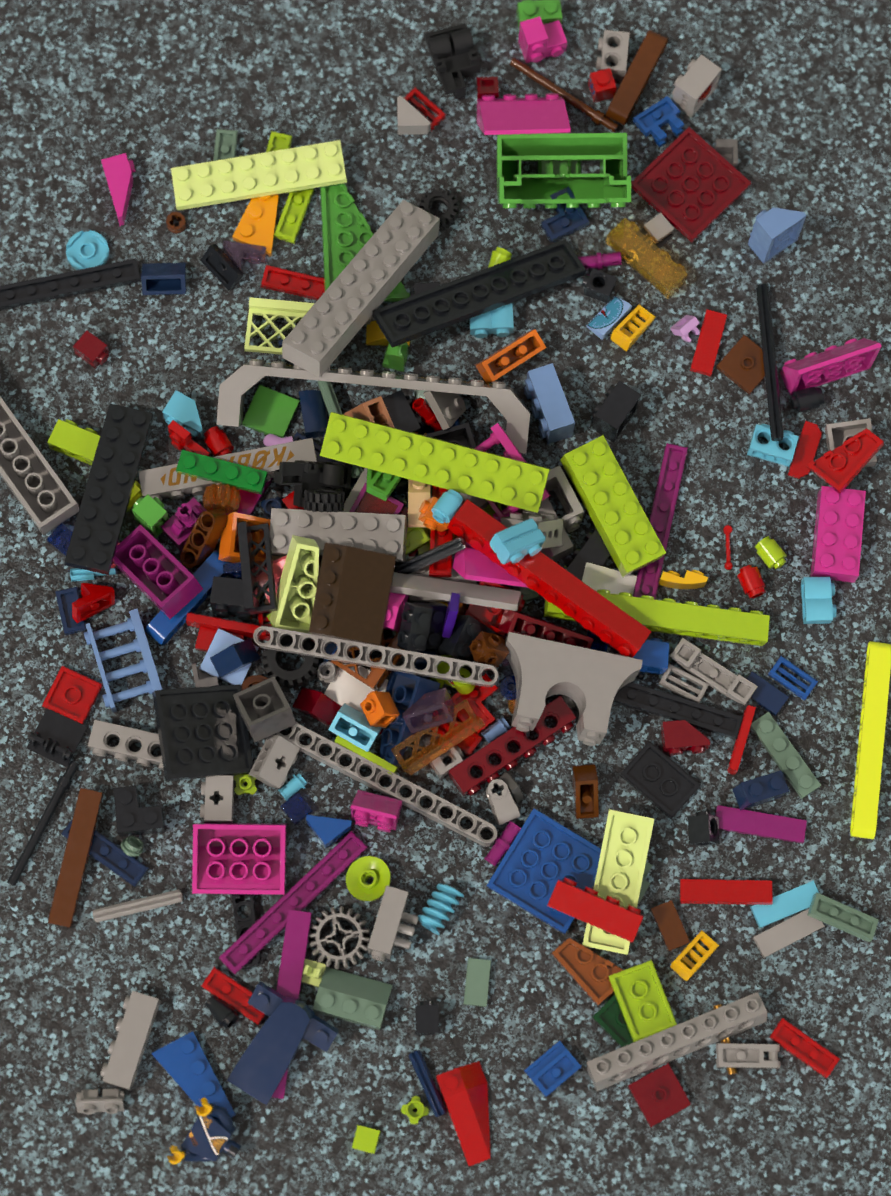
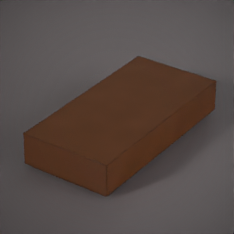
(670, 925)

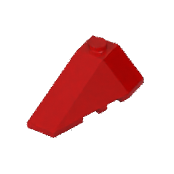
(467, 1104)

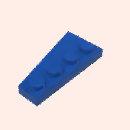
(192, 1071)

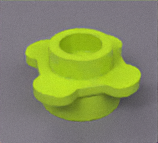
(240, 788)
(408, 1110)

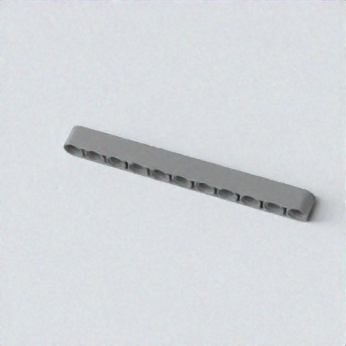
(363, 659)
(398, 783)

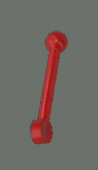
(727, 530)

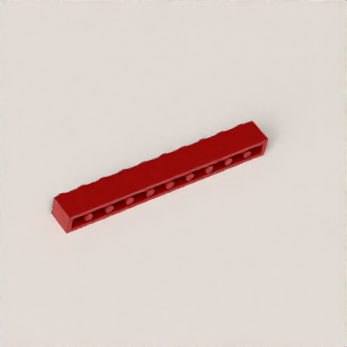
(554, 584)

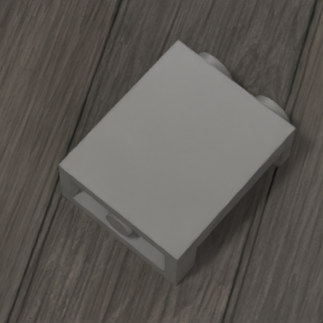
(574, 512)

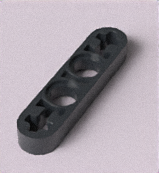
(243, 923)

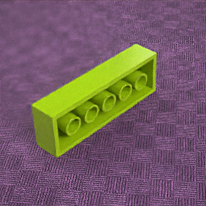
(612, 506)

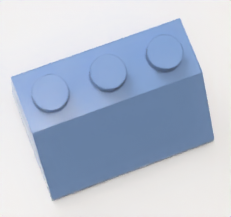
(775, 231)

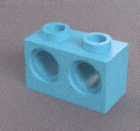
(771, 450)

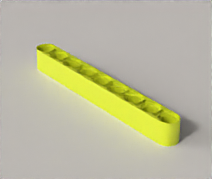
(871, 740)

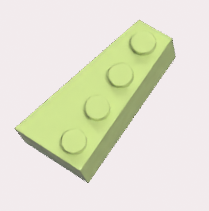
(297, 586)

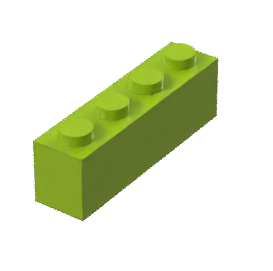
(74, 441)

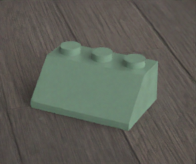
(352, 998)

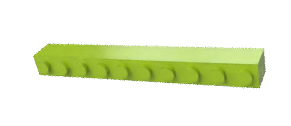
(686, 618)

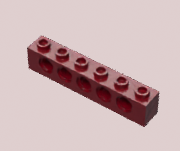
(460, 774)

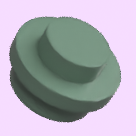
(132, 846)

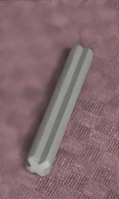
(137, 905)

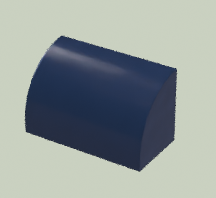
(163, 278)
(314, 413)

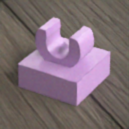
(684, 326)

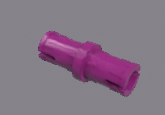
(601, 260)
(502, 844)

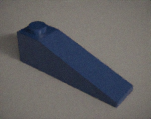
(405, 691)

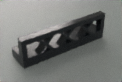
(248, 569)

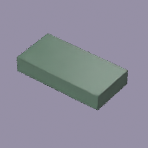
(477, 982)

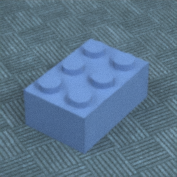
(549, 404)

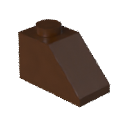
(585, 791)

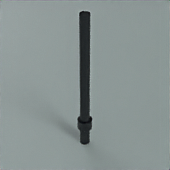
(63, 783)

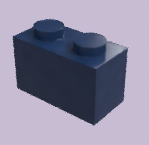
(760, 790)

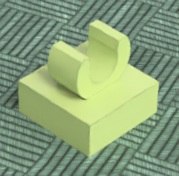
(313, 972)

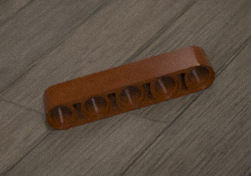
(637, 77)

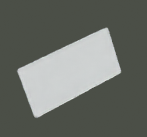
(608, 579)

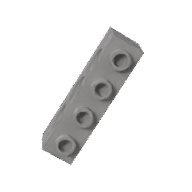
(104, 731)

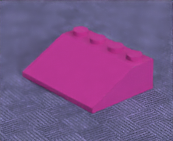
(522, 115)
(829, 365)
(239, 858)

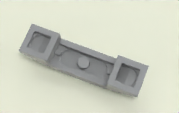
(711, 672)

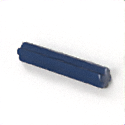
(427, 1083)

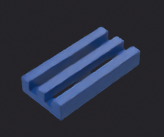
(788, 685)

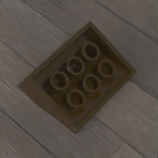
(352, 594)

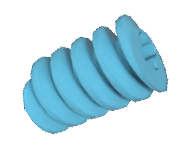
(439, 907)

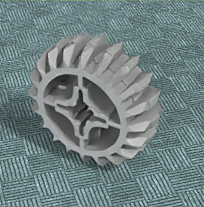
(328, 940)

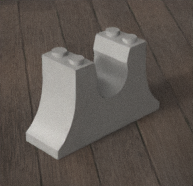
(580, 673)

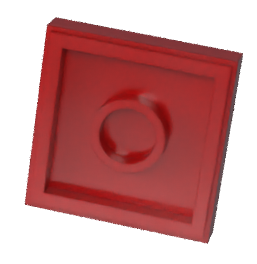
(72, 695)

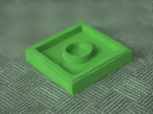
(270, 412)

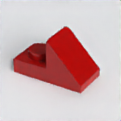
(94, 600)

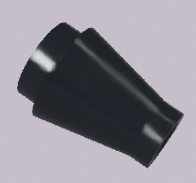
(222, 1012)

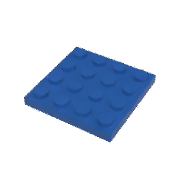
(535, 863)

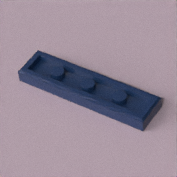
(114, 858)

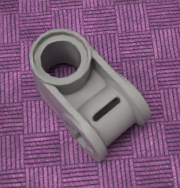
(502, 806)

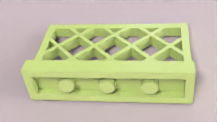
(273, 309)

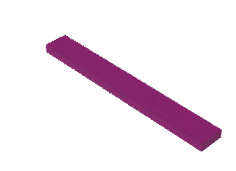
(662, 515)
(295, 899)
(292, 965)

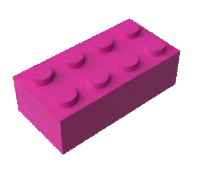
(838, 534)

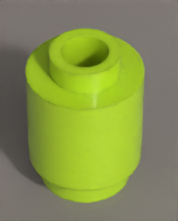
(771, 553)

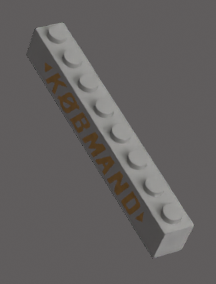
(167, 483)

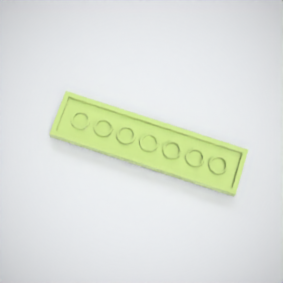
(258, 175)

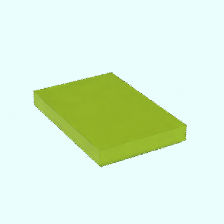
(642, 1000)

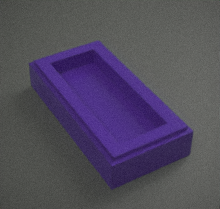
(451, 615)

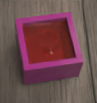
(371, 504)

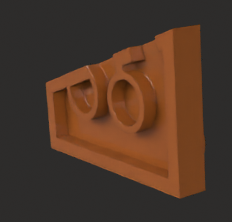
(587, 969)

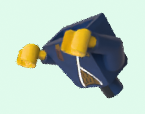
(207, 1136)

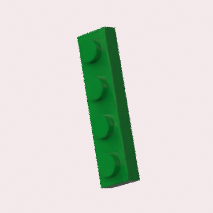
(221, 472)

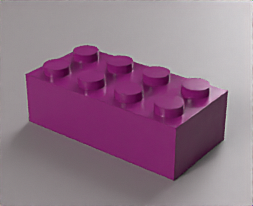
(156, 572)

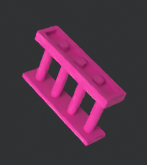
(499, 436)

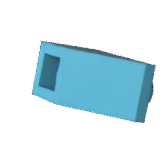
(185, 413)

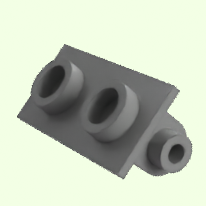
(89, 1102)

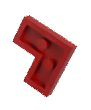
(182, 439)
(475, 700)

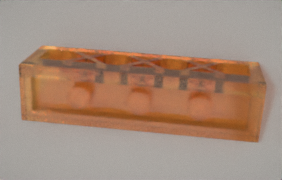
(437, 746)

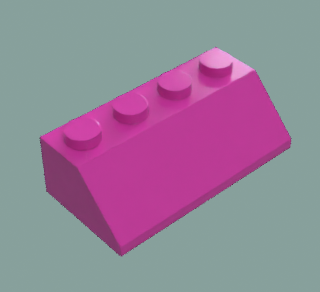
(476, 566)

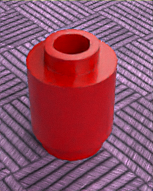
(218, 441)
(751, 581)

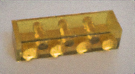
(647, 258)

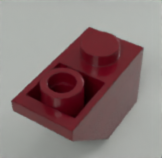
(682, 736)

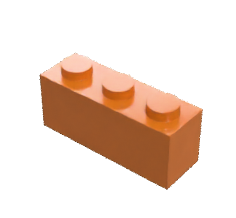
(510, 356)

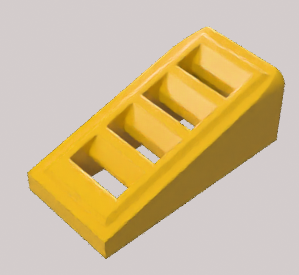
(626, 339)
(685, 967)

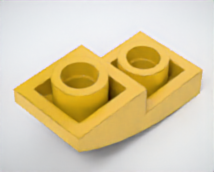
(692, 580)

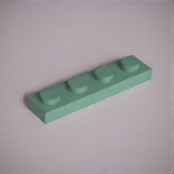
(785, 755)

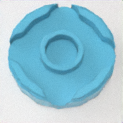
(87, 250)

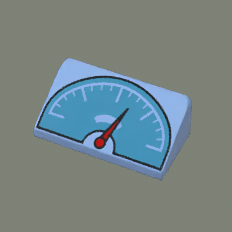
(609, 317)

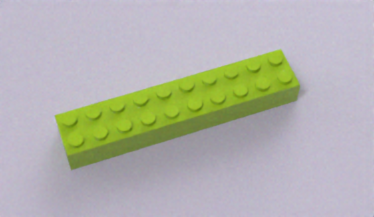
(434, 462)

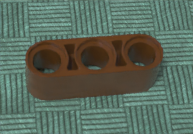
(201, 547)

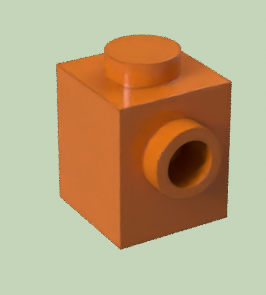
(427, 518)
(379, 709)

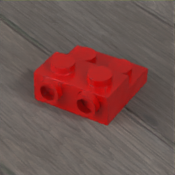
(490, 616)

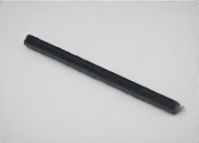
(769, 361)

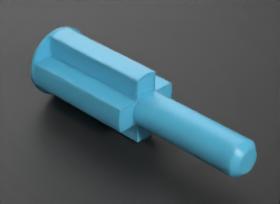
(80, 574)

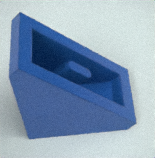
(328, 829)

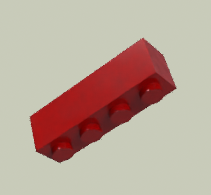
(596, 910)

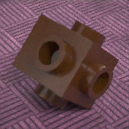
(489, 649)

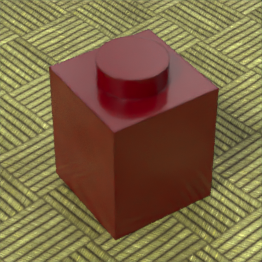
(91, 349)

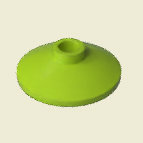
(362, 870)

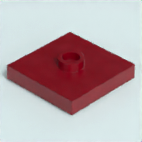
(659, 1095)

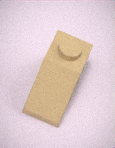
(416, 495)

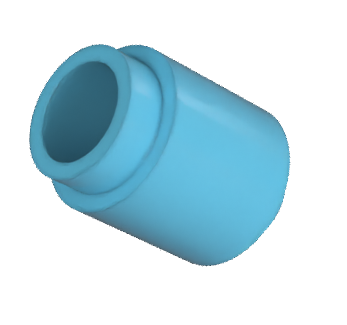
(447, 506)

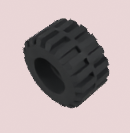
(295, 678)

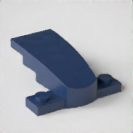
(277, 1042)

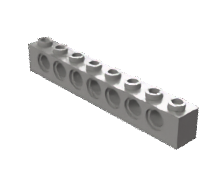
(677, 1041)

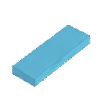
(785, 904)

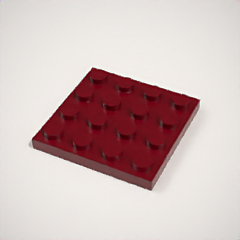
(690, 184)

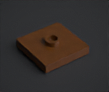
(744, 365)

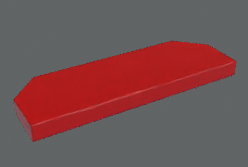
(805, 450)

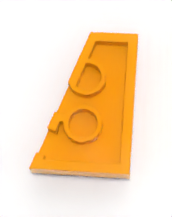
(258, 222)

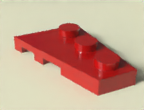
(846, 461)

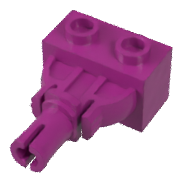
(182, 522)

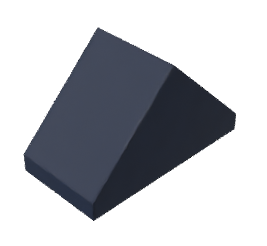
(234, 657)

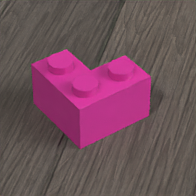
(541, 40)

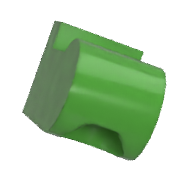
(396, 357)

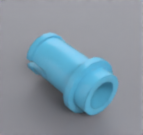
(292, 786)

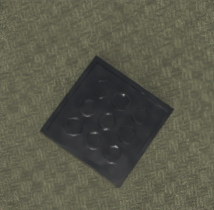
(201, 733)

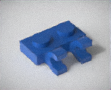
(658, 115)

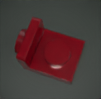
(487, 86)

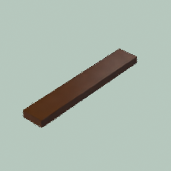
(75, 857)

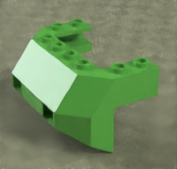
(560, 166)

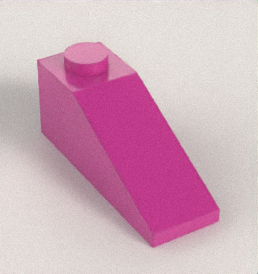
(119, 177)

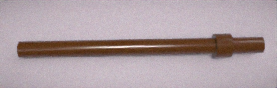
(597, 116)

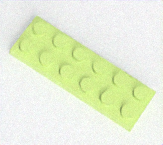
(620, 871)

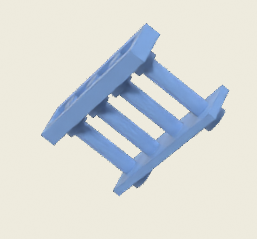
(140, 645)

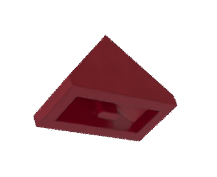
(316, 705)

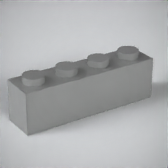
(131, 1040)

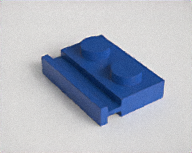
(552, 1068)

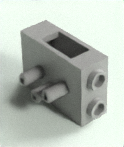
(389, 924)

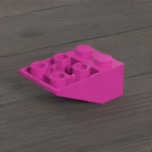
(376, 811)

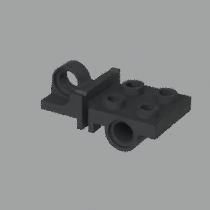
(453, 57)
(314, 476)

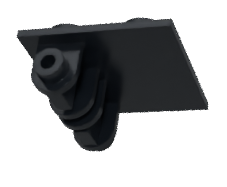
(56, 737)

